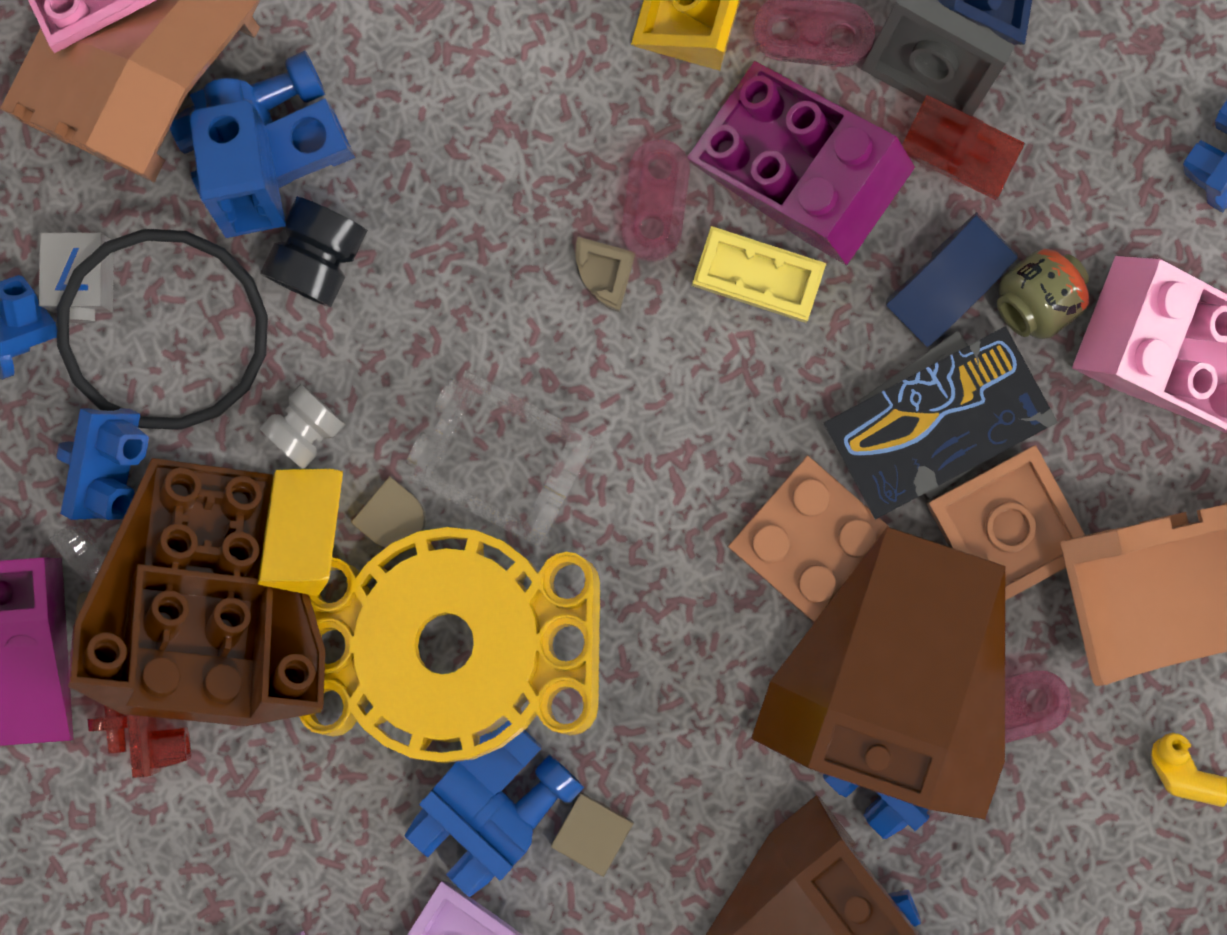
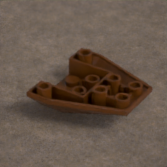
(181, 614)
(901, 679)
(810, 885)

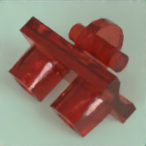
(962, 147)
(148, 746)

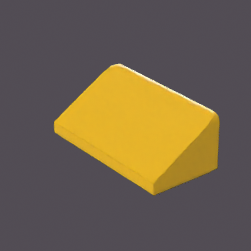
(300, 530)

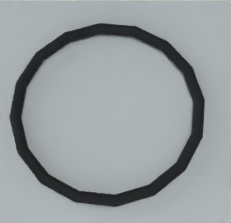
(199, 243)

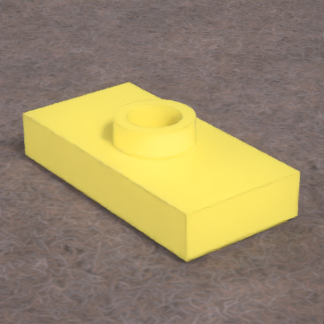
(759, 274)

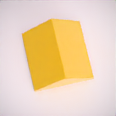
(687, 29)

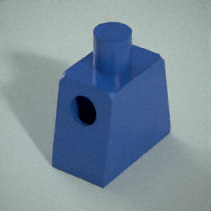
(235, 162)

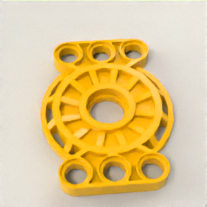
(509, 655)

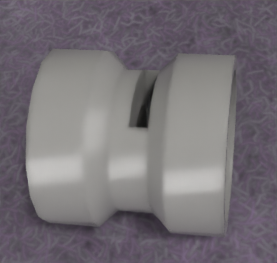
(306, 421)

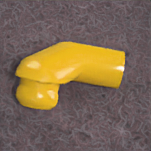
(1180, 774)

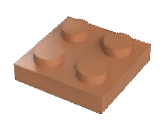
(1011, 518)
(808, 538)

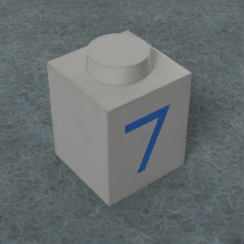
(58, 258)

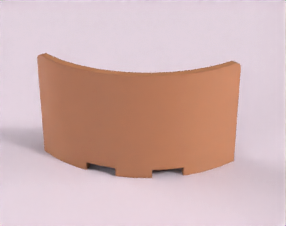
(1150, 593)

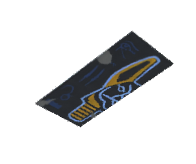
(940, 422)

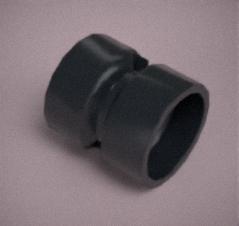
(314, 251)

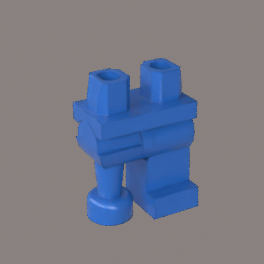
(298, 141)
(482, 817)

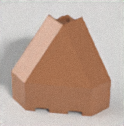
(126, 80)

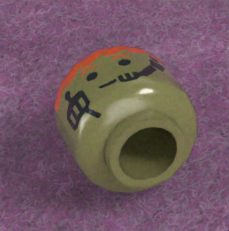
(1043, 294)

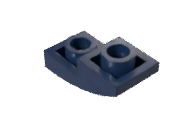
(952, 280)

